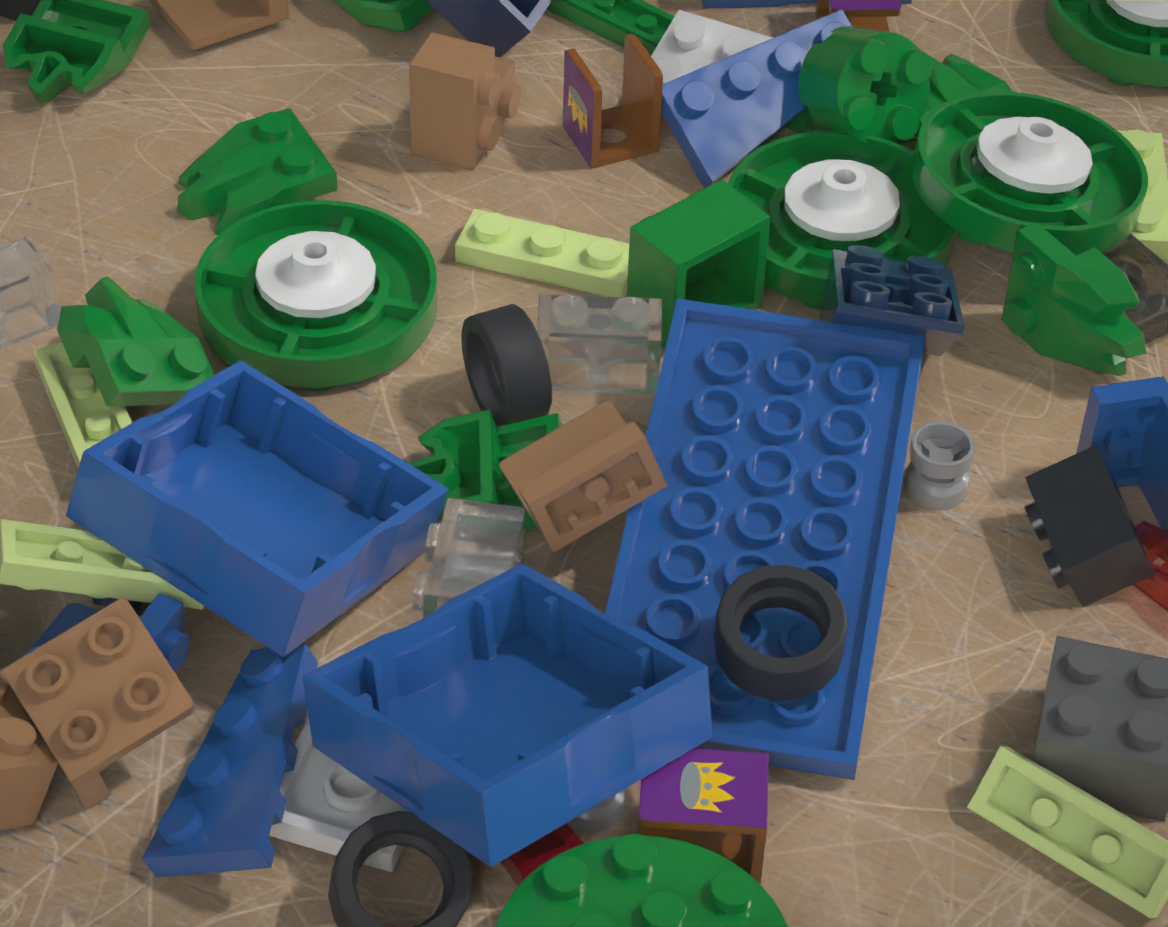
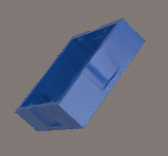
(256, 505)
(508, 711)

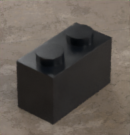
(1087, 527)

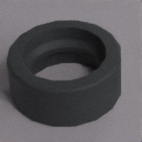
(506, 364)
(780, 588)
(408, 831)

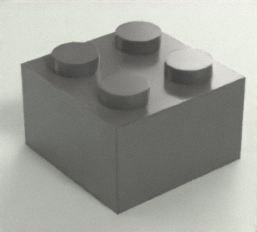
(1107, 725)

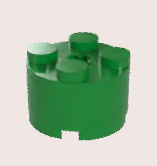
(866, 84)

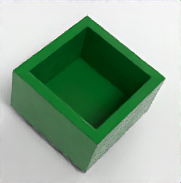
(701, 251)

